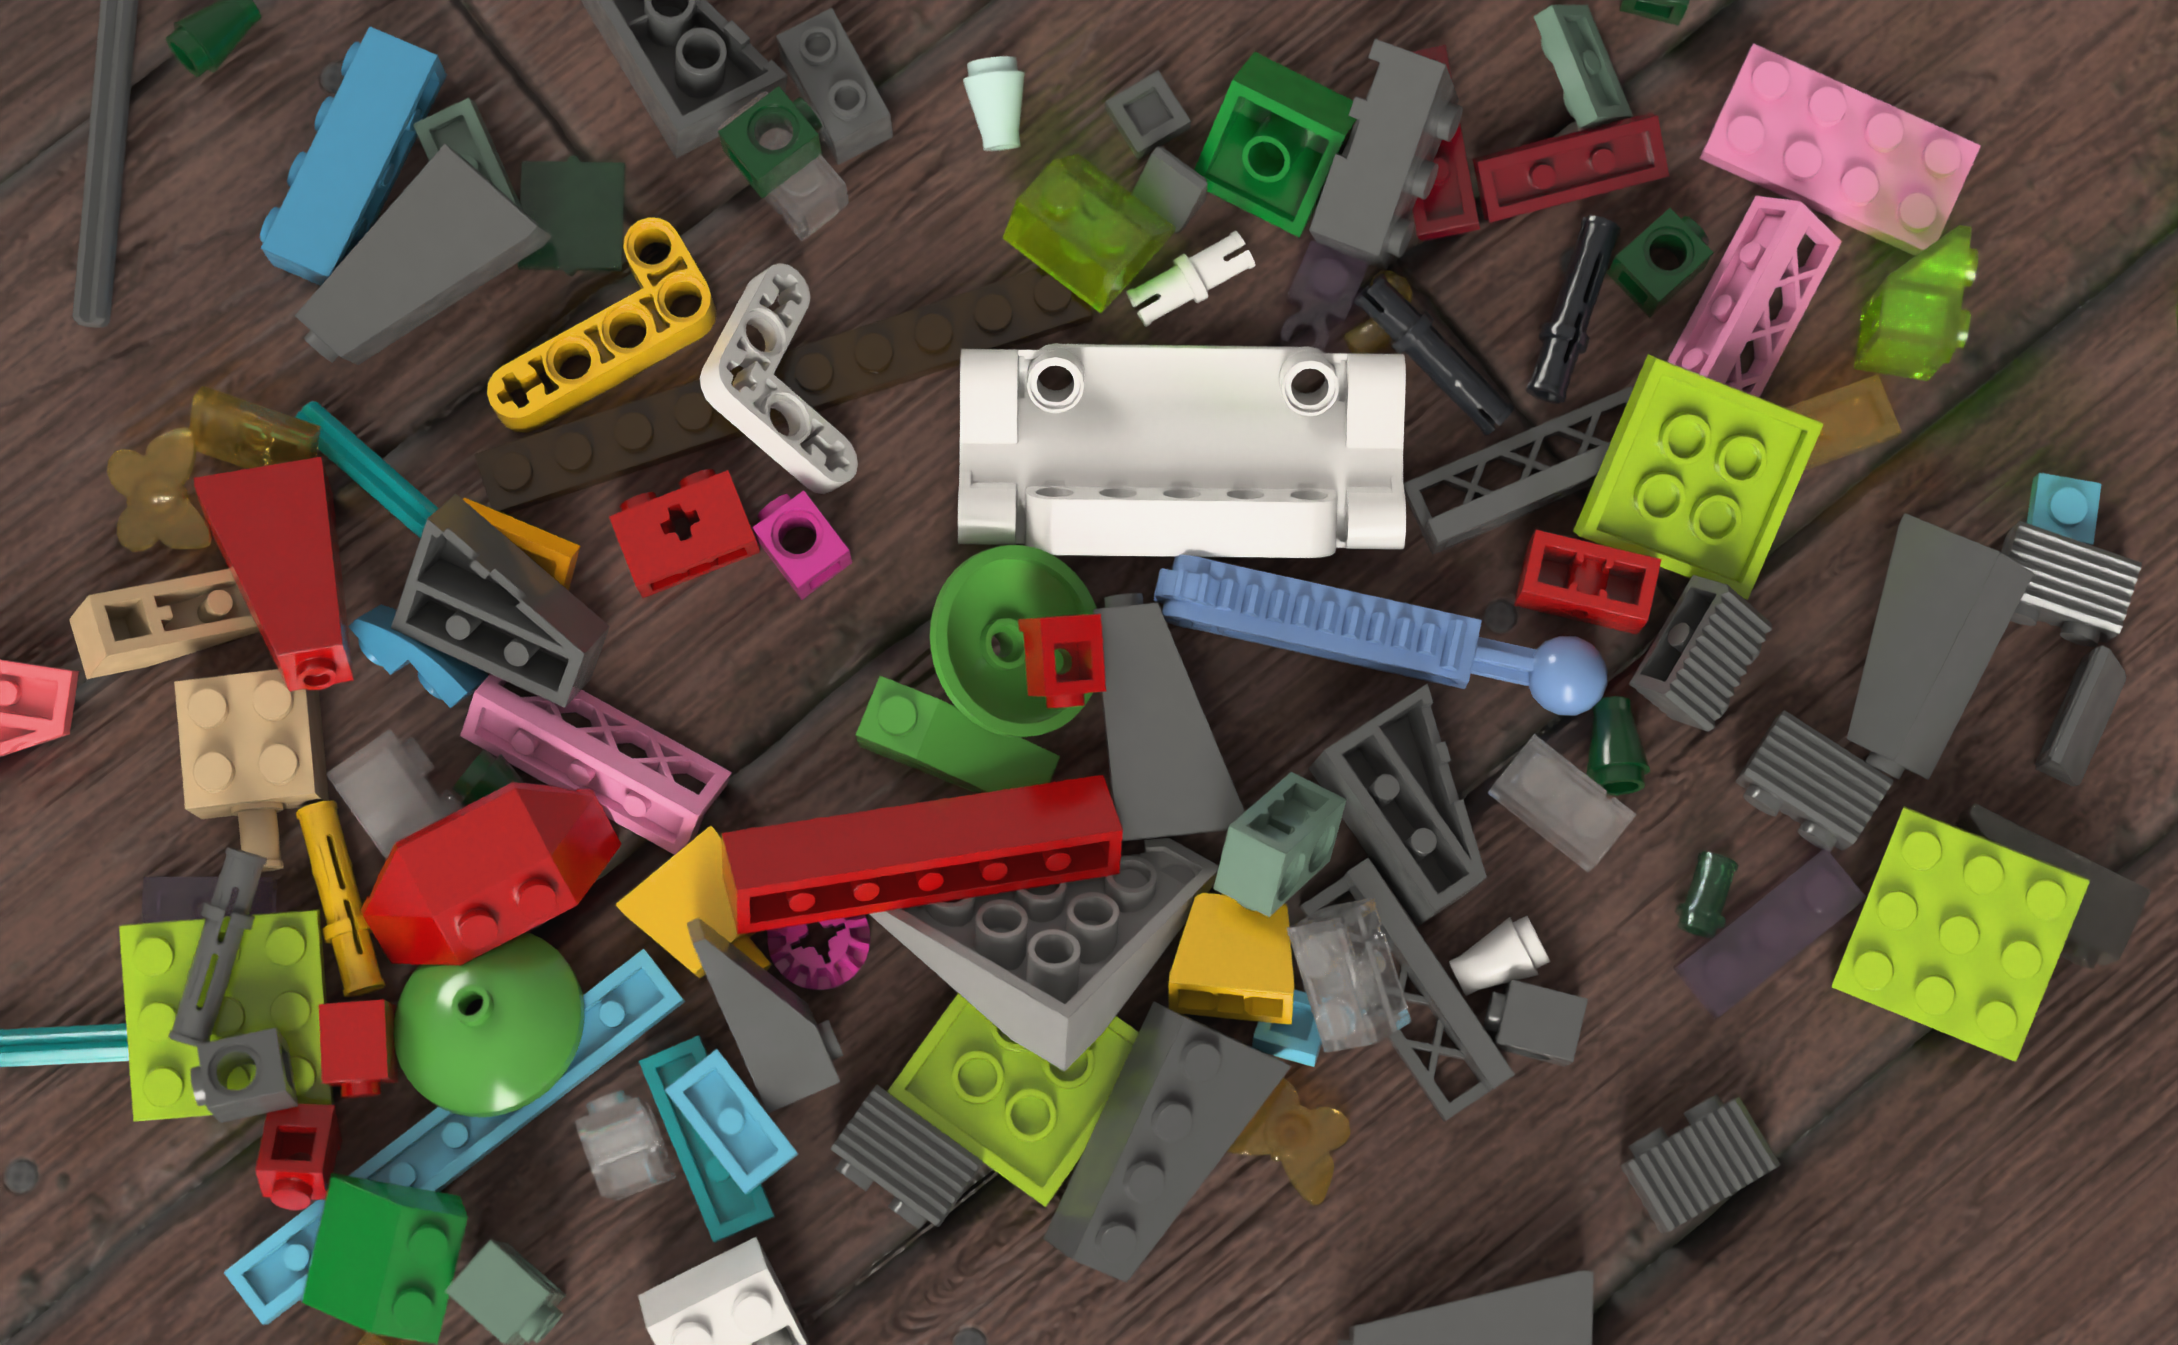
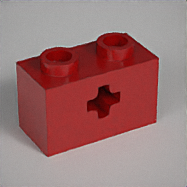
(654, 549)
(1587, 582)

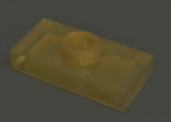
(249, 432)

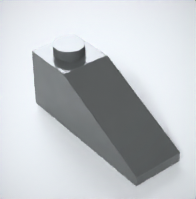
(770, 1023)

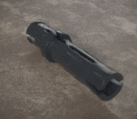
(1566, 332)
(1416, 336)

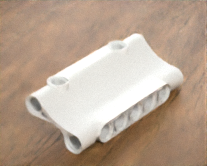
(1182, 451)

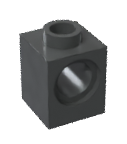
(1536, 1022)
(268, 1092)

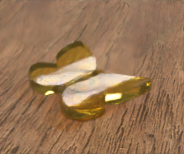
(156, 494)
(1297, 1139)

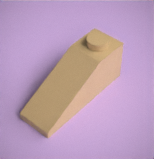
(159, 622)

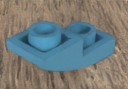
(437, 671)

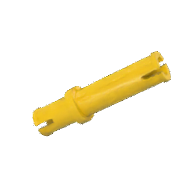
(340, 899)

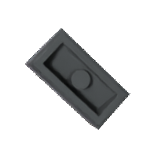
(2082, 717)

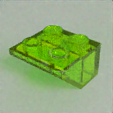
(1917, 311)

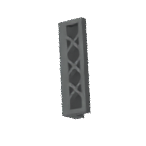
(1519, 498)
(1435, 991)

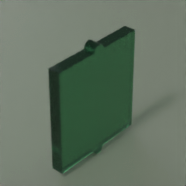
(580, 210)

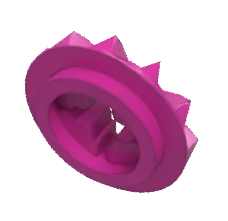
(808, 968)

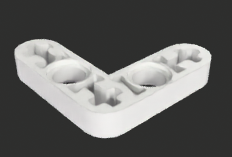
(758, 389)

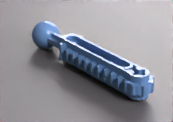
(1373, 632)

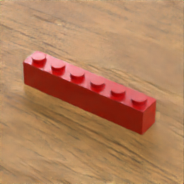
(920, 854)

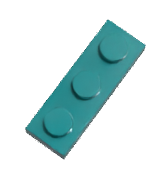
(716, 1193)

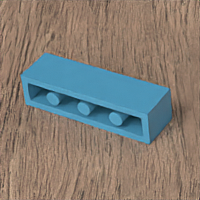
(354, 156)

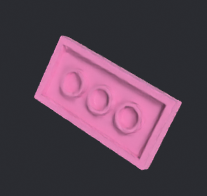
(1840, 151)

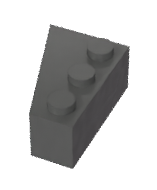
(1387, 157)
(497, 607)
(1405, 806)

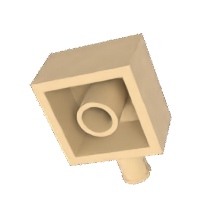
(250, 753)

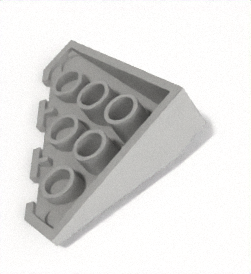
(1059, 956)

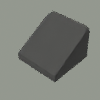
(1171, 188)

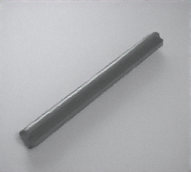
(105, 163)

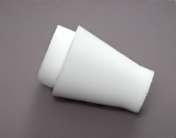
(1503, 955)

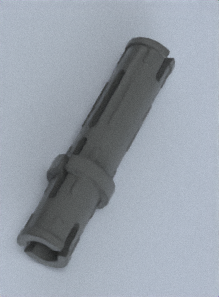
(240, 870)

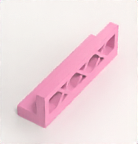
(1739, 293)
(630, 790)

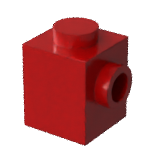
(358, 1046)

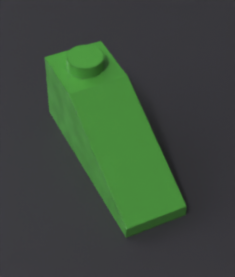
(947, 744)

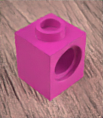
(805, 570)

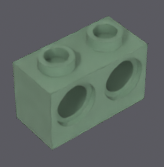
(1279, 844)
(508, 1295)

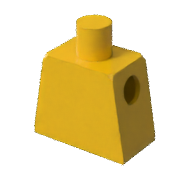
(684, 890)
(1233, 963)

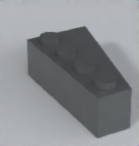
(684, 64)
(1158, 1139)

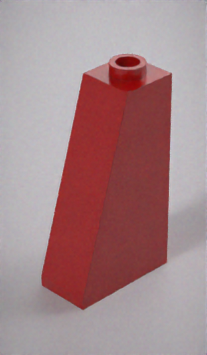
(285, 558)

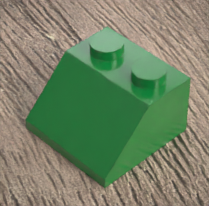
(1275, 143)
(385, 1257)

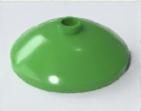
(986, 601)
(508, 1048)

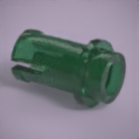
(1707, 895)

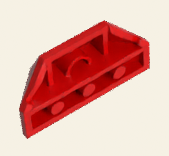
(488, 873)

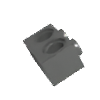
(835, 85)

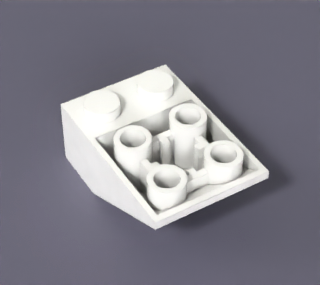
(723, 1303)

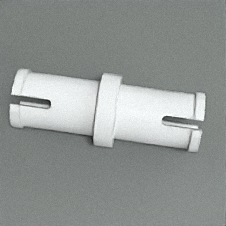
(1190, 278)

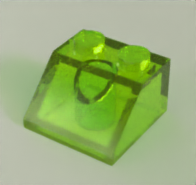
(1085, 230)

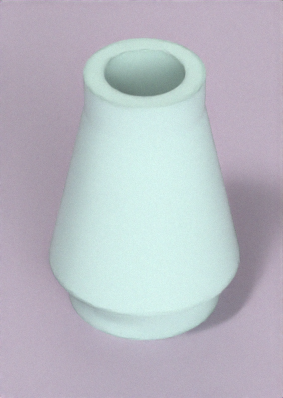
(996, 100)

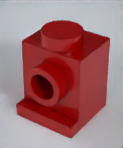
(1081, 646)
(298, 1154)

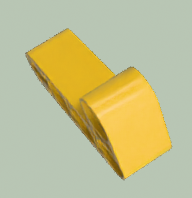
(596, 336)

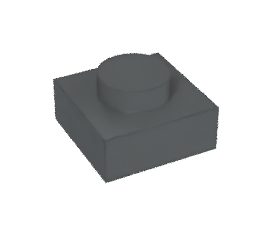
(1147, 115)

